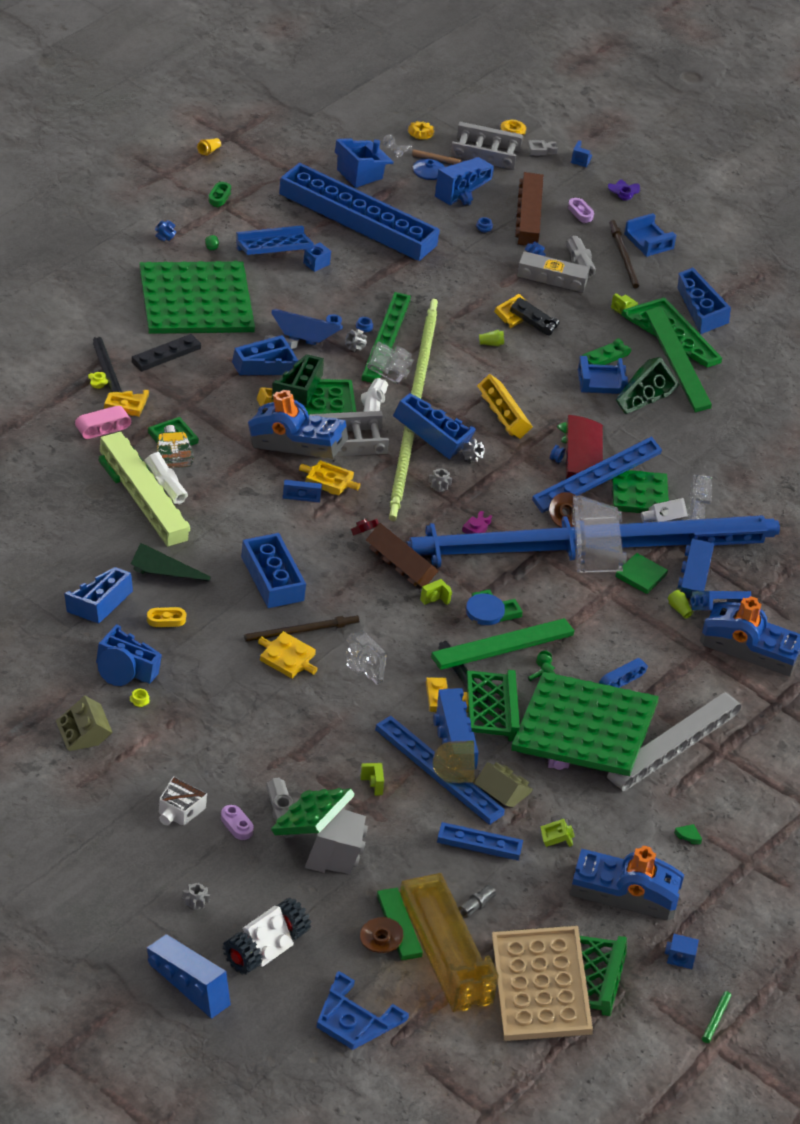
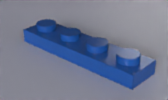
(480, 841)

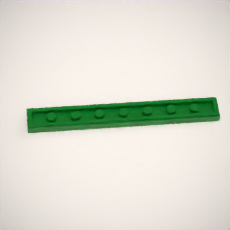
(389, 329)
(678, 359)
(502, 644)

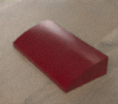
(583, 444)

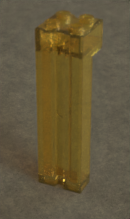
(449, 943)

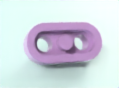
(581, 210)
(234, 819)

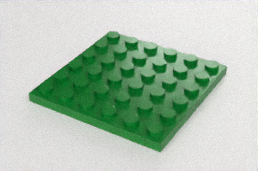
(196, 297)
(585, 723)

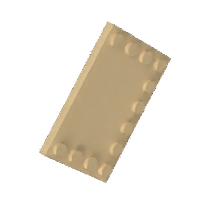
(541, 983)

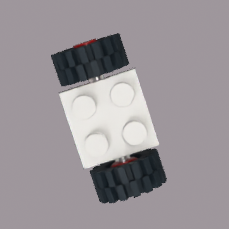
(267, 936)

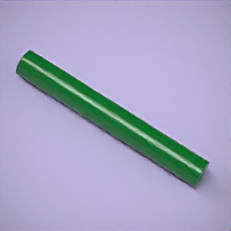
(716, 1017)

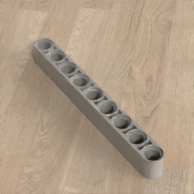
(678, 739)

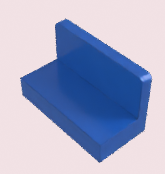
(302, 491)

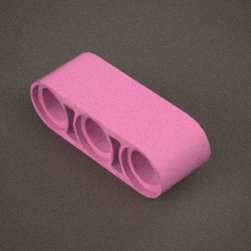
(103, 422)

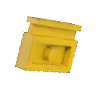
(506, 315)

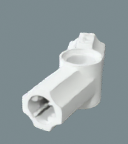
(374, 395)
(166, 478)

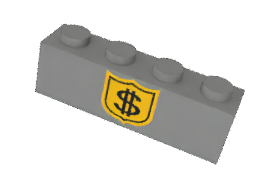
(553, 271)

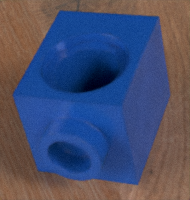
(317, 257)
(681, 951)

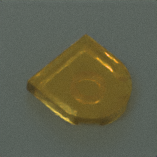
(455, 761)

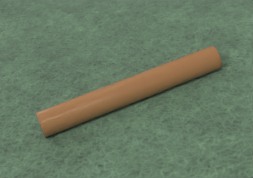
(440, 158)

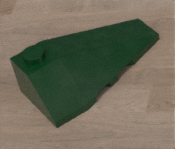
(647, 385)
(156, 562)

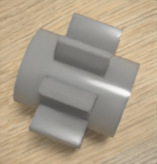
(355, 340)
(473, 450)
(440, 479)
(196, 896)

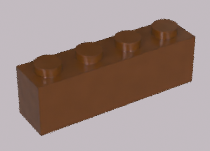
(402, 555)

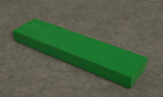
(394, 908)

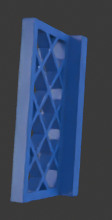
(273, 240)

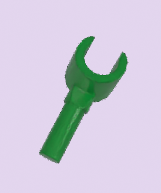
(546, 667)

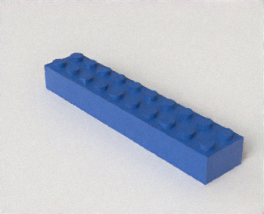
(359, 211)

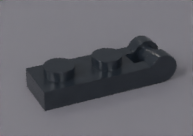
(534, 316)

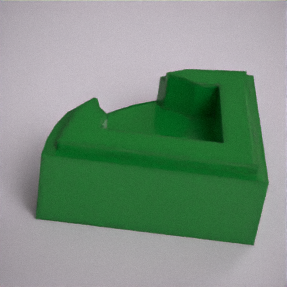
(688, 833)

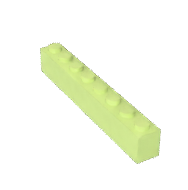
(144, 489)

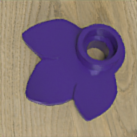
(623, 190)

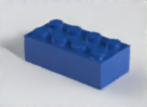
(273, 570)

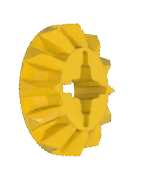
(513, 126)
(426, 132)

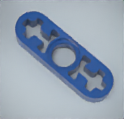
(625, 673)

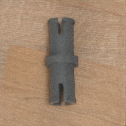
(477, 901)

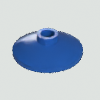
(427, 168)

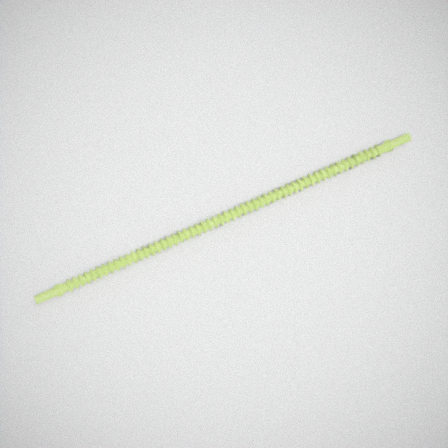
(408, 435)

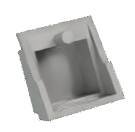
(339, 844)

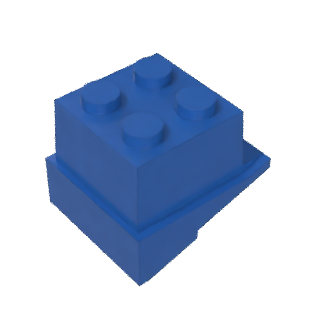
(361, 161)

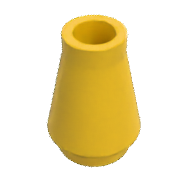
(207, 146)

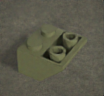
(84, 725)
(503, 784)

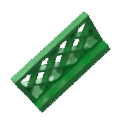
(507, 704)
(612, 971)

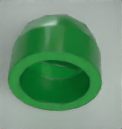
(212, 242)
(544, 657)

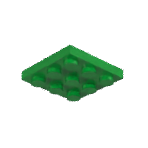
(332, 397)
(639, 490)
(312, 811)

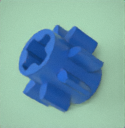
(165, 230)
(535, 248)

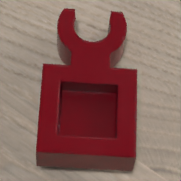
(363, 526)

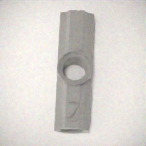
(580, 254)
(279, 798)

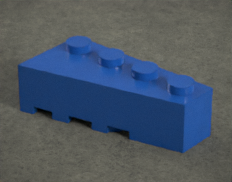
(462, 176)
(702, 301)

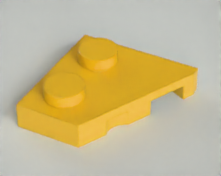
(132, 403)

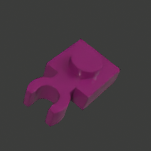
(477, 525)

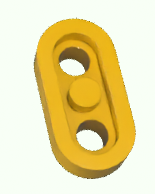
(166, 617)

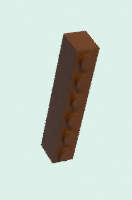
(529, 208)

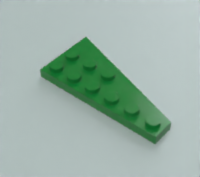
(691, 341)

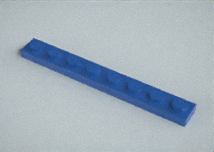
(600, 472)
(423, 756)

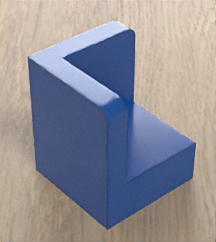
(581, 156)

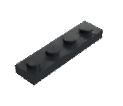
(166, 352)

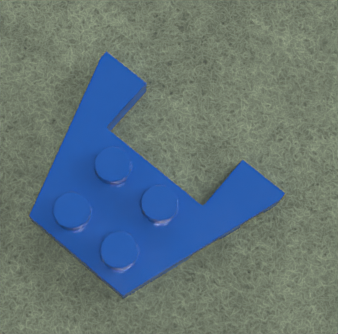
(351, 1022)

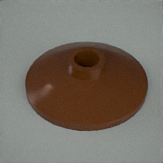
(560, 502)
(381, 935)

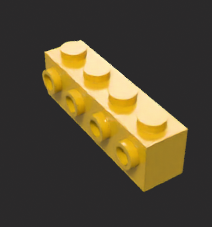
(504, 406)

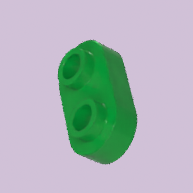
(219, 194)

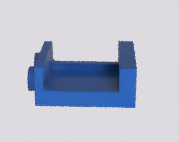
(648, 236)
(601, 377)
(704, 599)

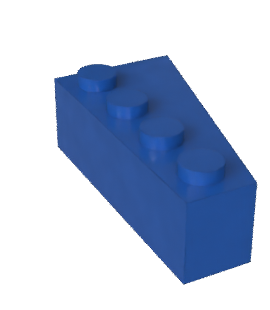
(433, 425)
(453, 720)
(191, 974)

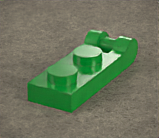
(608, 353)

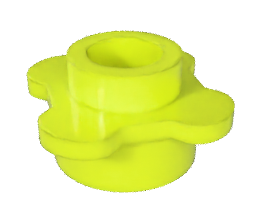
(98, 379)

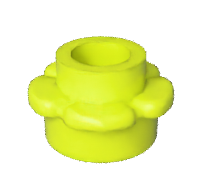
(139, 697)

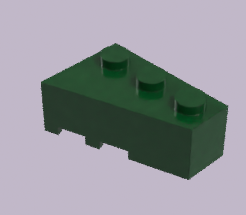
(301, 379)

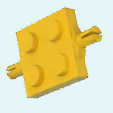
(333, 478)
(287, 655)

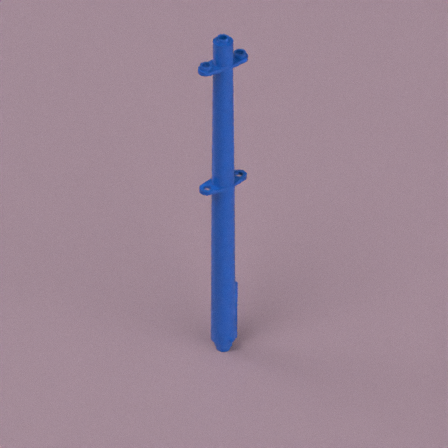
(680, 532)

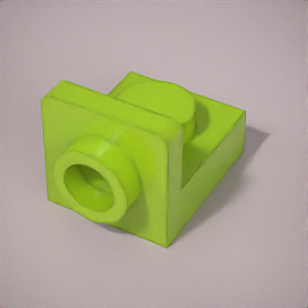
(620, 303)
(435, 591)
(374, 773)
(557, 832)

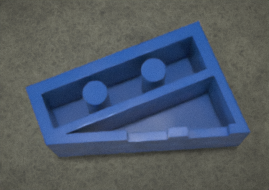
(264, 357)
(696, 567)
(100, 596)
(146, 658)

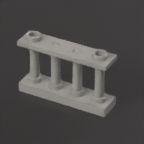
(488, 136)
(361, 421)

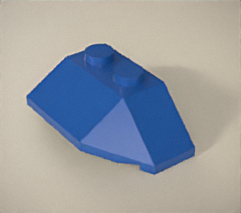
(304, 327)

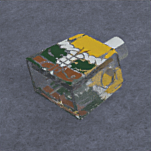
(175, 448)

